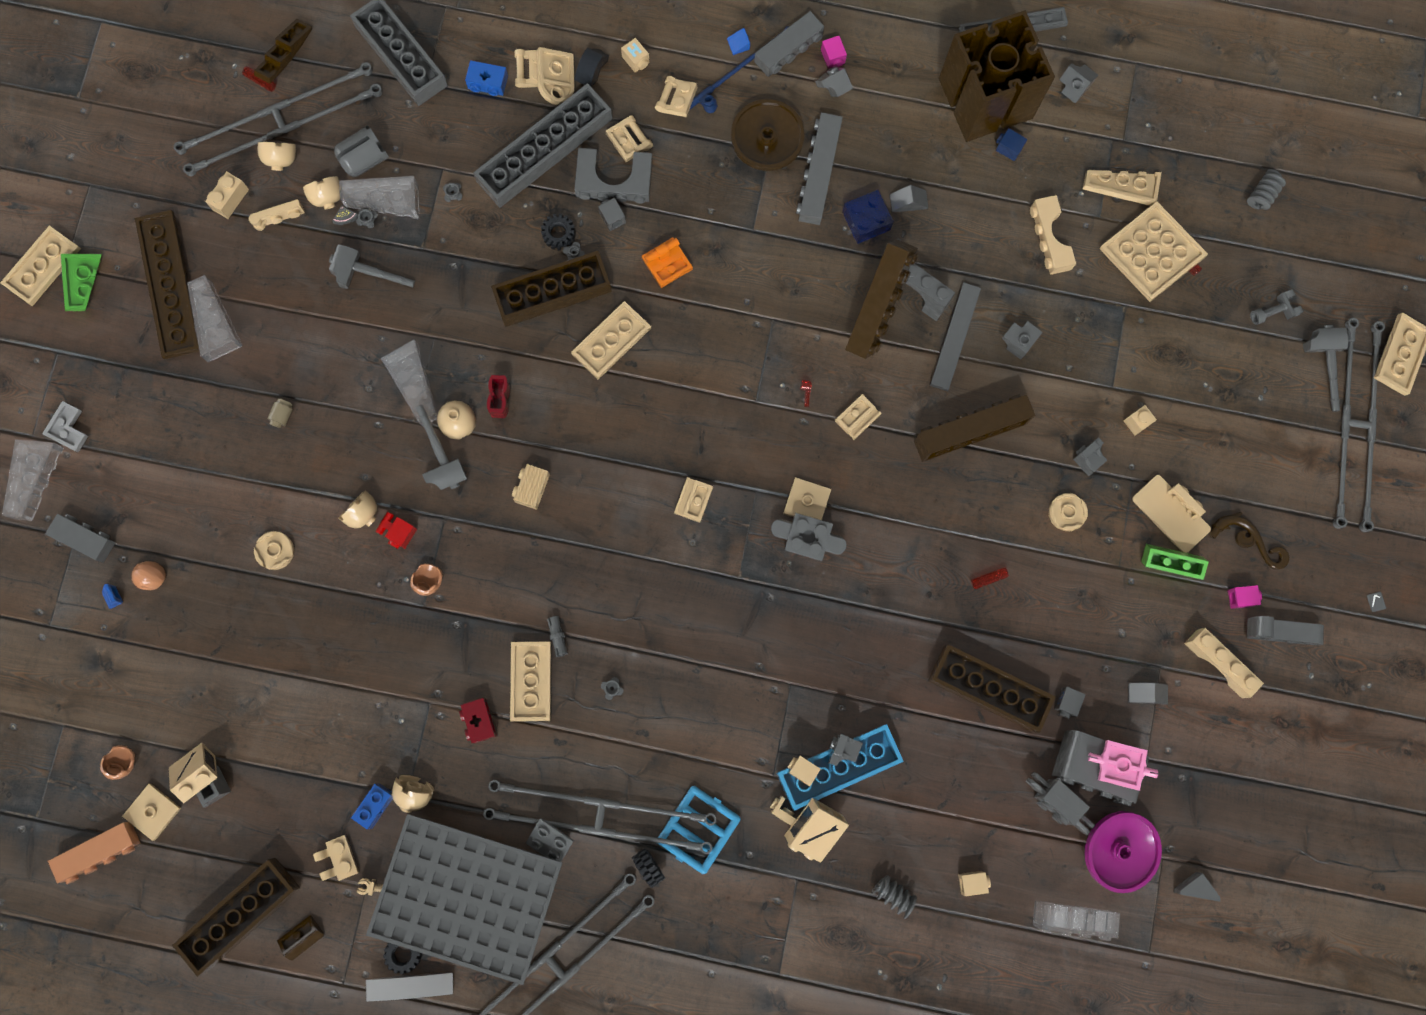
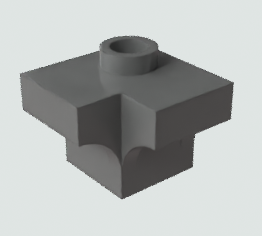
(835, 81)
(1077, 81)
(1020, 339)
(1090, 457)
(844, 748)
(214, 791)

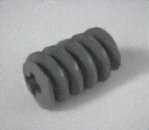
(1266, 190)
(895, 895)

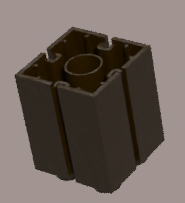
(995, 75)

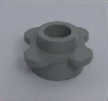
(448, 188)
(363, 213)
(575, 247)
(614, 682)

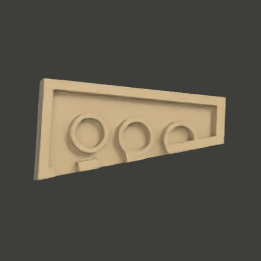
(1133, 187)

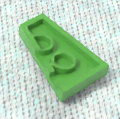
(78, 279)

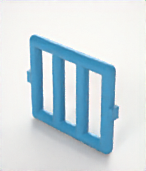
(723, 834)

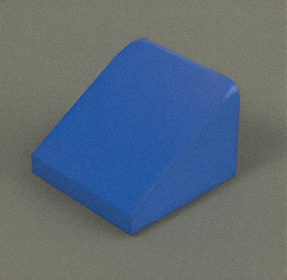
(739, 42)
(111, 596)

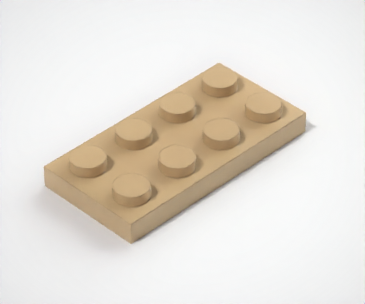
(39, 266)
(611, 340)
(1402, 354)
(530, 681)

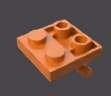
(667, 262)

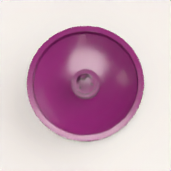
(1123, 852)

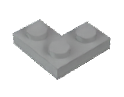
(61, 428)

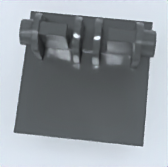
(549, 841)

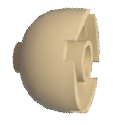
(276, 154)
(323, 193)
(456, 419)
(360, 511)
(411, 794)

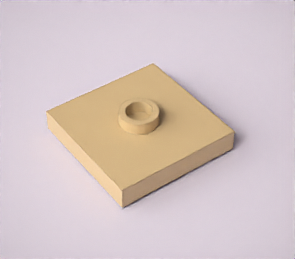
(807, 499)
(151, 812)

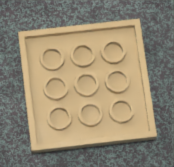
(1153, 251)

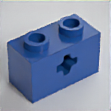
(486, 78)
(373, 806)

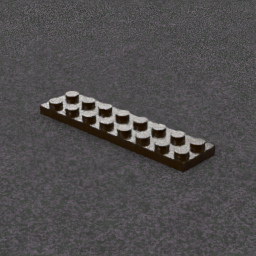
(167, 283)

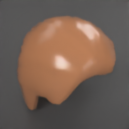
(148, 575)
(426, 579)
(117, 762)

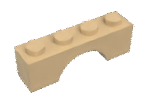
(1057, 256)
(1237, 674)

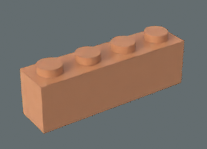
(94, 852)

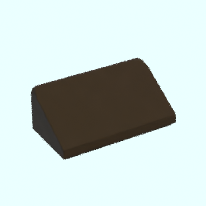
(300, 938)

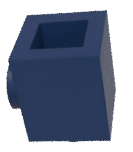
(1010, 144)

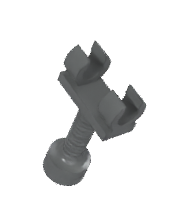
(1259, 316)

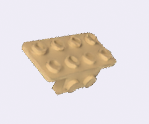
(1173, 512)

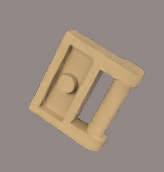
(520, 81)
(682, 97)
(623, 140)

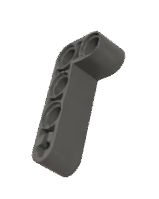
(1284, 631)

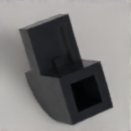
(590, 66)

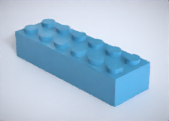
(875, 755)

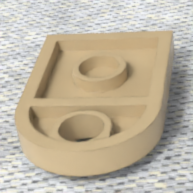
(556, 74)

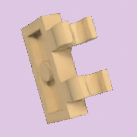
(341, 857)

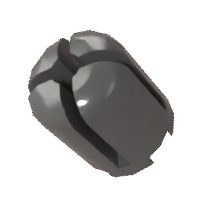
(360, 152)

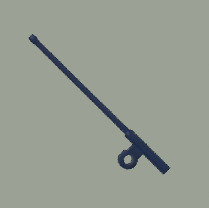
(708, 101)

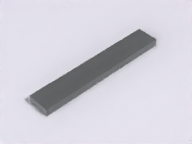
(1040, 20)
(955, 337)

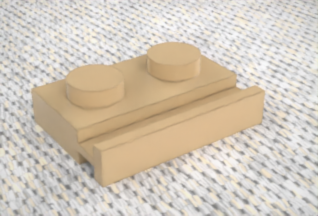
(858, 417)
(693, 500)

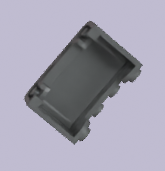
(1073, 767)

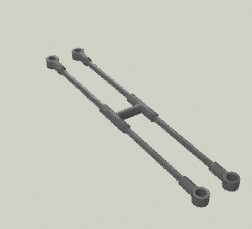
(274, 109)
(1370, 425)
(602, 804)
(547, 957)

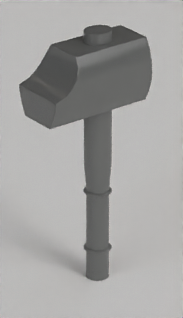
(345, 262)
(1329, 341)
(448, 472)

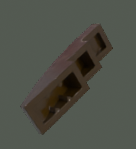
(283, 51)

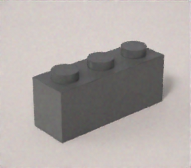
(80, 537)

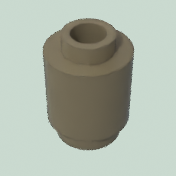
(280, 413)

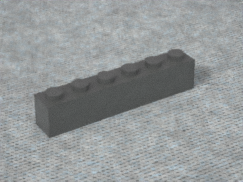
(820, 168)

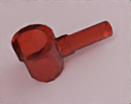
(806, 386)

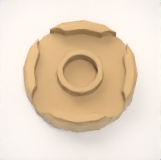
(1068, 512)
(274, 550)

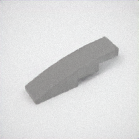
(409, 986)

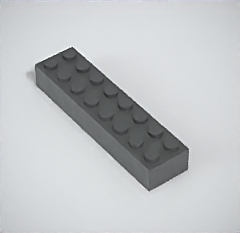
(543, 145)

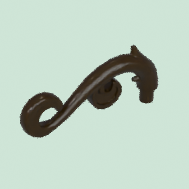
(1254, 537)

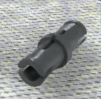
(557, 636)

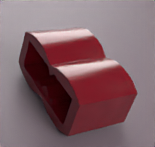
(497, 399)

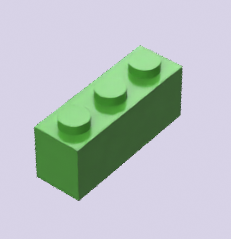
(1174, 561)

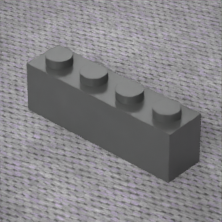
(789, 44)

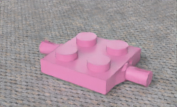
(1122, 765)

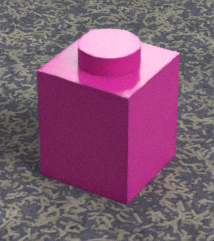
(833, 52)
(1244, 597)

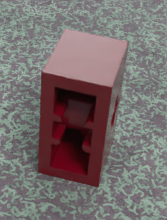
(479, 709)

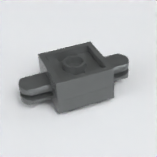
(808, 536)
(1061, 802)

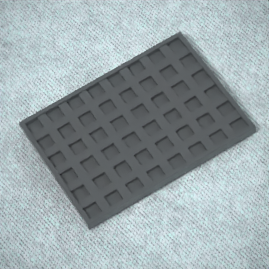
(464, 899)

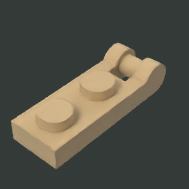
(276, 214)

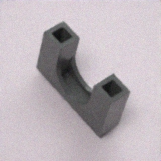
(634, 189)
(934, 293)

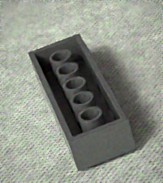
(399, 51)

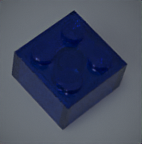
(867, 216)

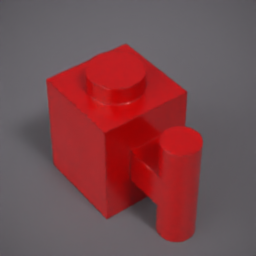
(398, 532)

